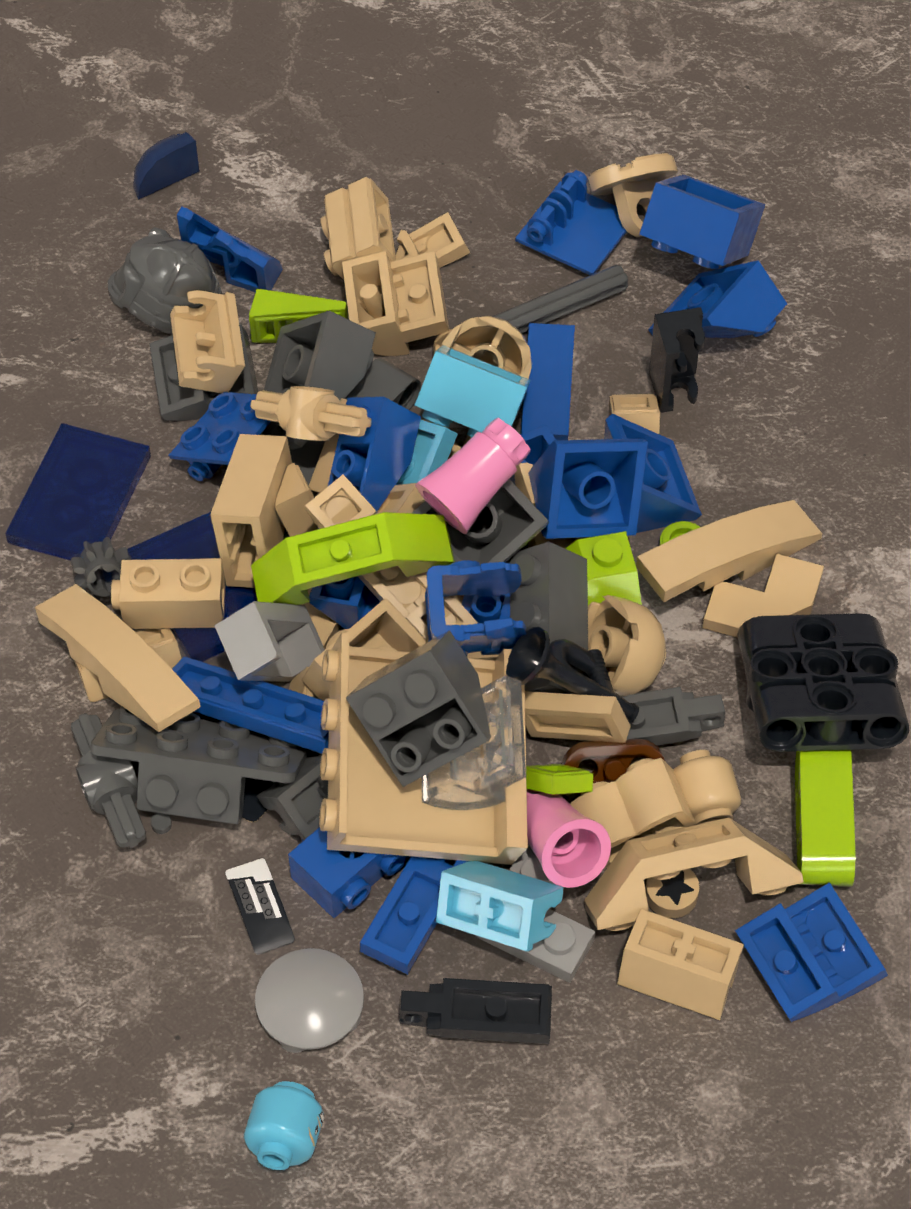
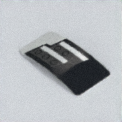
(260, 906)

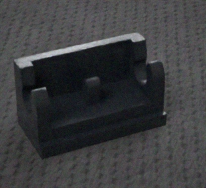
(674, 354)

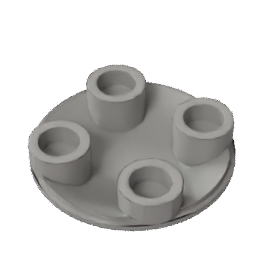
(309, 999)

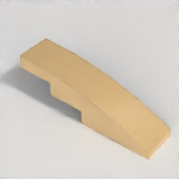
(727, 547)
(119, 657)

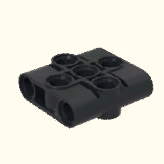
(822, 682)

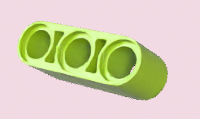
(825, 817)

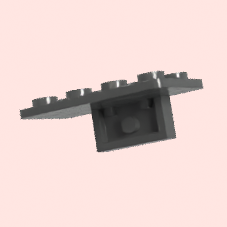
(196, 763)

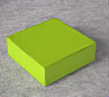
(558, 779)

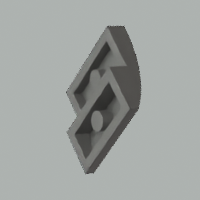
(188, 403)

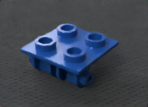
(574, 226)
(216, 433)

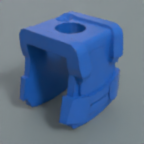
(477, 579)

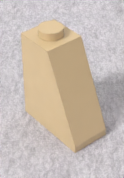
(245, 505)

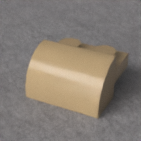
(396, 299)

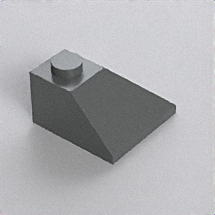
(499, 530)

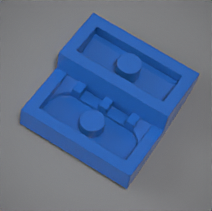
(811, 953)

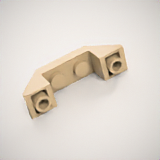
(661, 856)

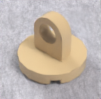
(632, 185)

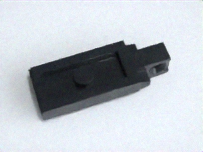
(481, 1010)

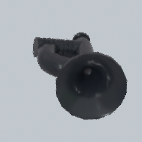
(538, 658)

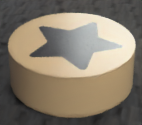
(673, 896)

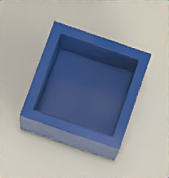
(701, 221)

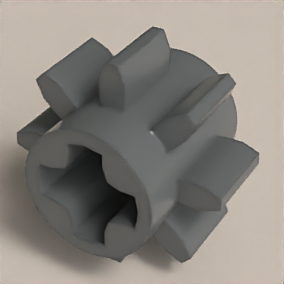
(92, 559)

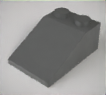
(319, 353)

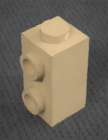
(170, 593)

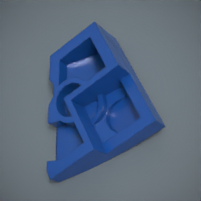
(243, 263)

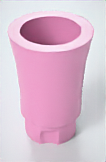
(474, 474)
(565, 841)

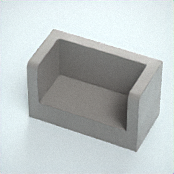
(269, 641)

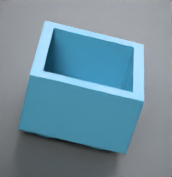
(469, 391)

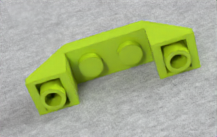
(349, 551)

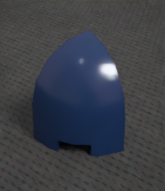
(165, 164)

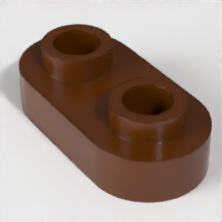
(610, 757)

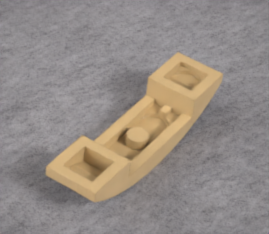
(344, 503)

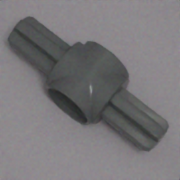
(108, 784)

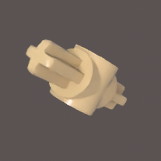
(311, 413)

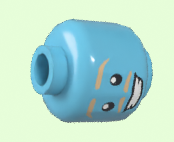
(284, 1125)

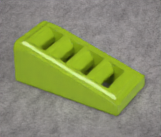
(276, 309)

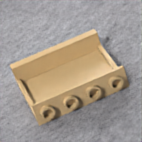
(369, 805)

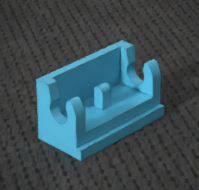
(497, 904)

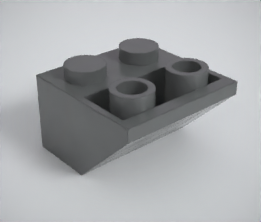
(423, 708)

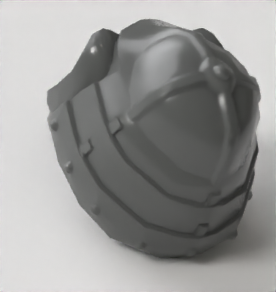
(159, 276)

